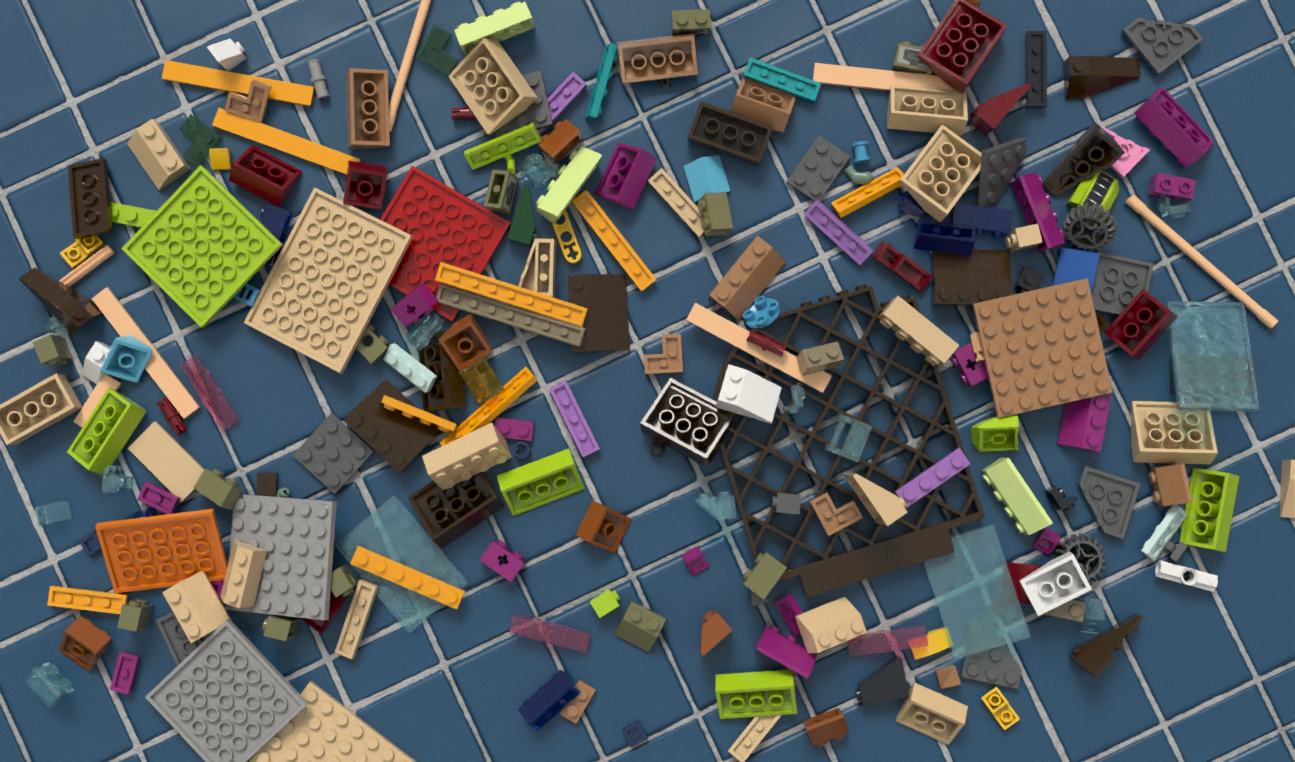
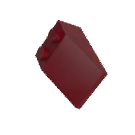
(988, 115)

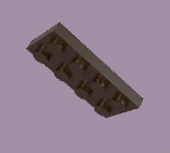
(90, 198)

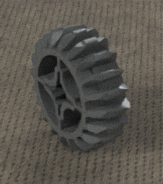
(1092, 220)
(1077, 551)

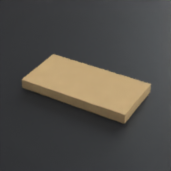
(167, 460)

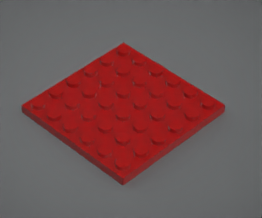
(444, 230)

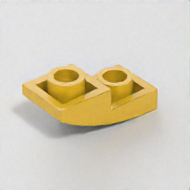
(81, 250)
(937, 642)
(1000, 708)

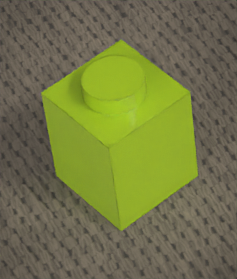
(605, 602)

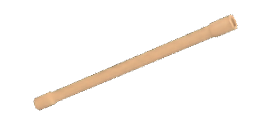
(407, 61)
(1262, 314)

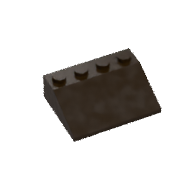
(969, 279)
(607, 311)
(687, 422)
(389, 432)
(457, 509)

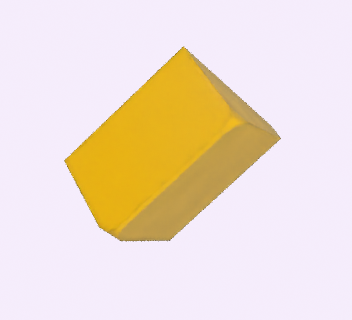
(220, 158)

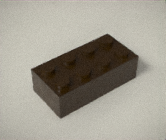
(729, 134)

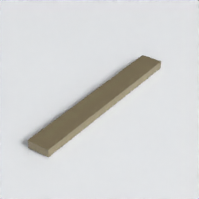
(510, 315)

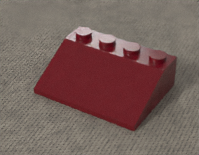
(961, 44)

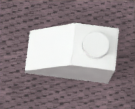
(228, 53)
(94, 361)

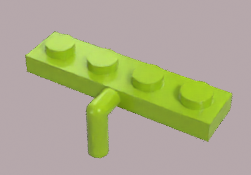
(503, 147)

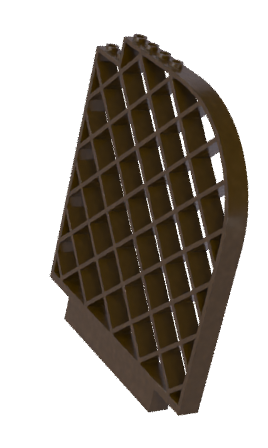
(878, 556)

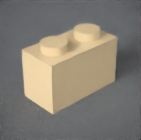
(1023, 238)

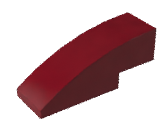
(901, 266)

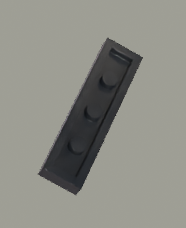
(1036, 69)

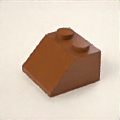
(560, 141)
(465, 342)
(603, 526)
(712, 631)
(84, 643)
(826, 727)

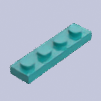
(604, 75)
(782, 80)

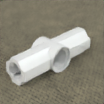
(1196, 578)

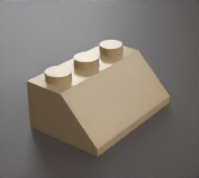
(157, 154)
(243, 575)
(196, 606)
(830, 625)
(932, 713)

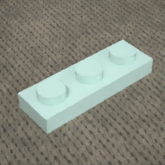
(410, 367)
(1164, 532)

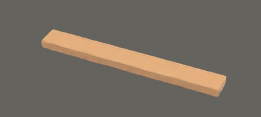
(873, 78)
(737, 337)
(156, 365)

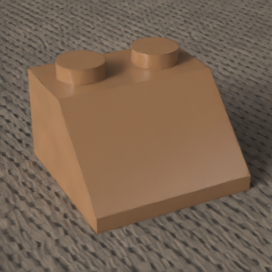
(1170, 485)

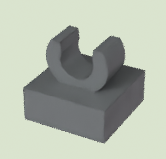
(1176, 551)
(754, 599)

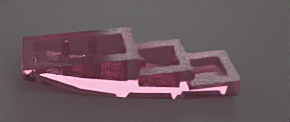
(210, 392)
(549, 632)
(887, 641)

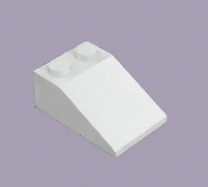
(748, 394)
(1055, 583)

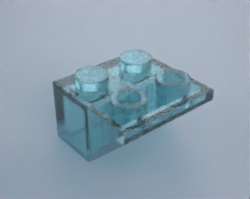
(719, 506)
(49, 684)

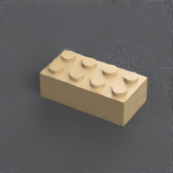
(918, 331)
(37, 409)
(466, 456)

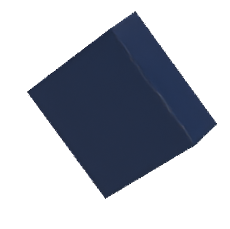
(91, 544)
(634, 733)

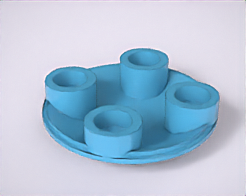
(761, 311)

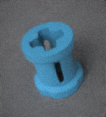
(861, 152)

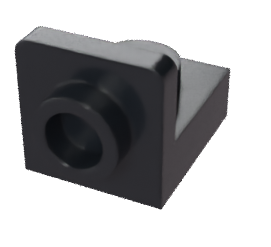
(1027, 280)
(1057, 497)

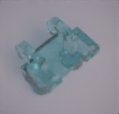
(537, 170)
(115, 481)

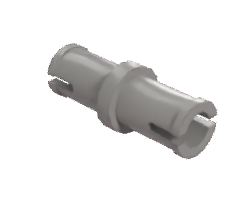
(318, 79)

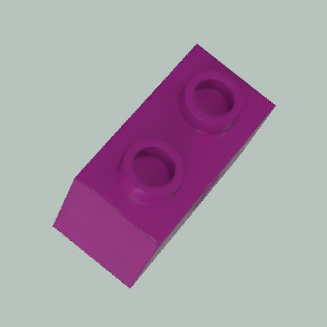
(1175, 187)
(414, 304)
(972, 375)
(492, 560)

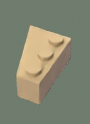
(540, 268)

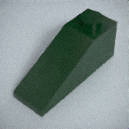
(523, 225)

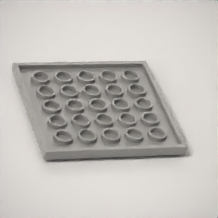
(298, 552)
(226, 697)

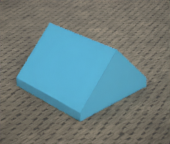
(706, 176)
(126, 358)

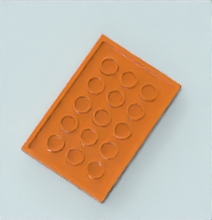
(162, 550)

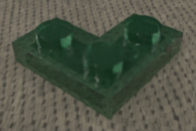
(433, 54)
(203, 138)

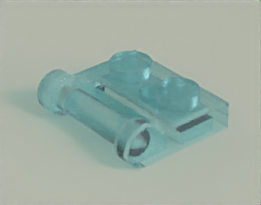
(424, 330)
(854, 441)

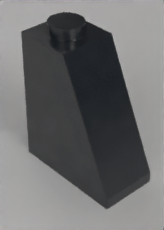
(884, 683)

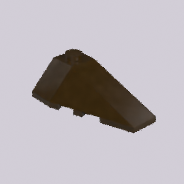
(1096, 74)
(1088, 156)
(66, 304)
(1096, 651)

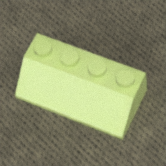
(498, 26)
(568, 184)
(1016, 496)

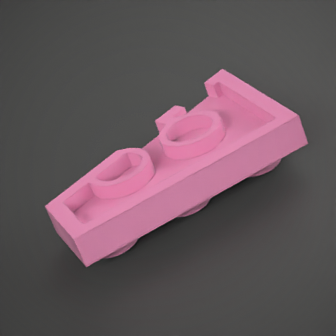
(1130, 158)

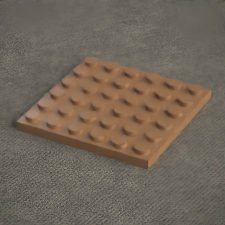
(1042, 348)

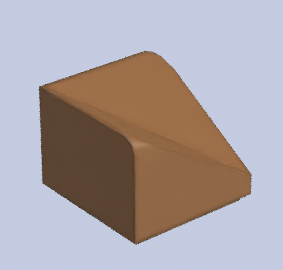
(947, 676)

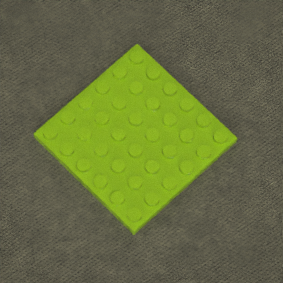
(202, 246)

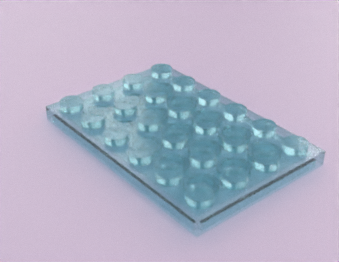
(1212, 357)
(400, 537)
(976, 594)

